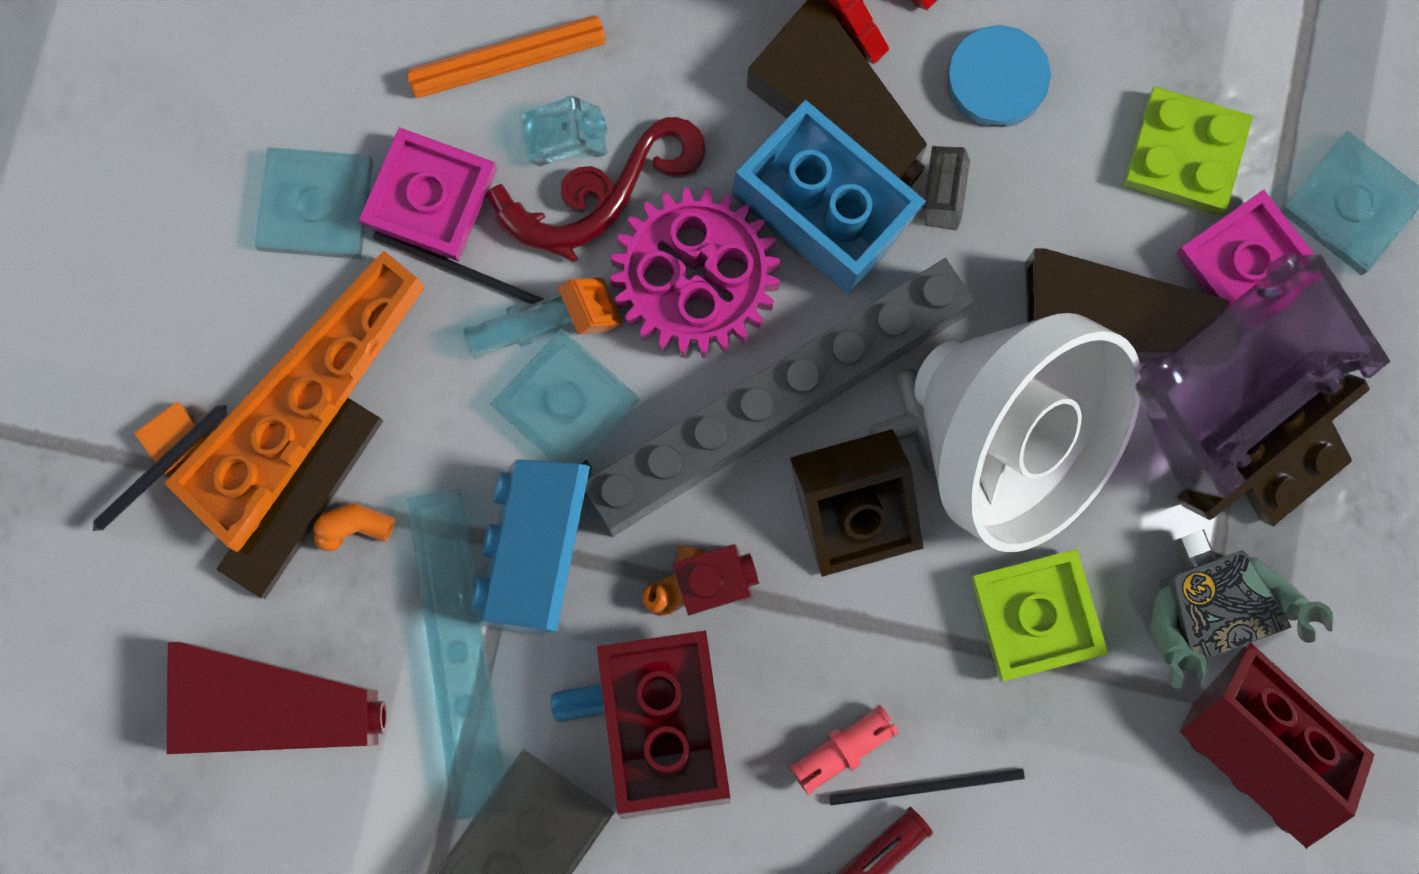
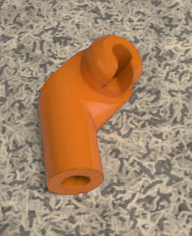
(347, 520)
(665, 596)

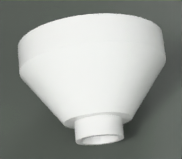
(1027, 425)

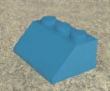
(826, 196)
(530, 546)

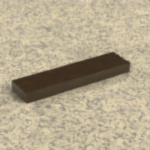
(302, 501)

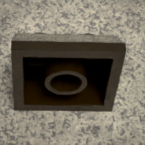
(858, 502)

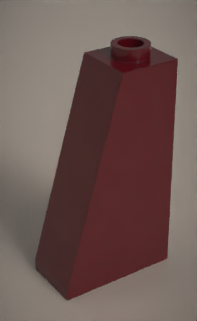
(253, 705)

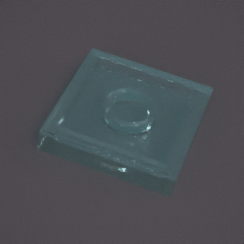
(313, 203)
(1354, 203)

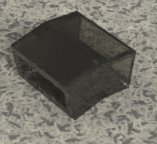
(953, 161)

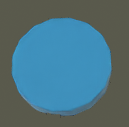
(998, 76)

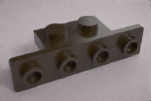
(1290, 459)

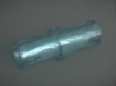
(517, 326)

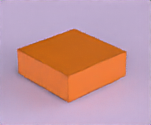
(590, 305)
(165, 432)

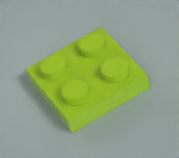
(1187, 151)
(1038, 615)

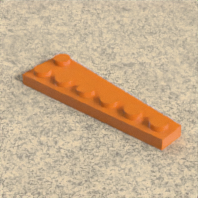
(272, 430)

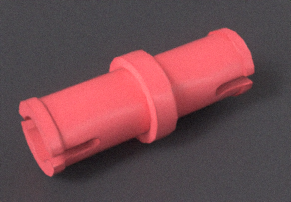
(843, 749)

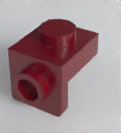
(715, 579)

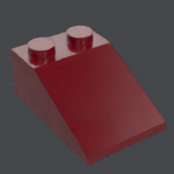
(663, 725)

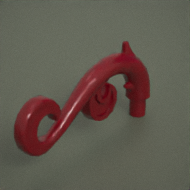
(584, 181)

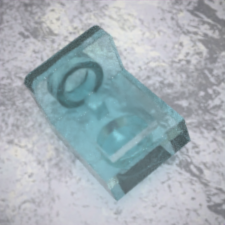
(564, 130)

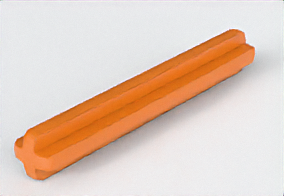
(506, 56)

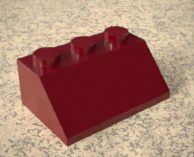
(1279, 747)

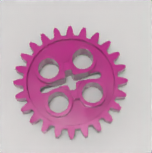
(664, 306)

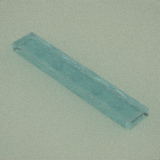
(456, 650)

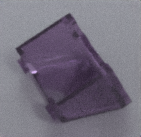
(1254, 370)

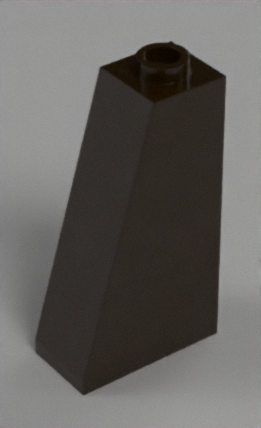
(822, 65)
(1141, 309)

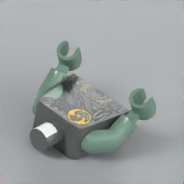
(1224, 607)

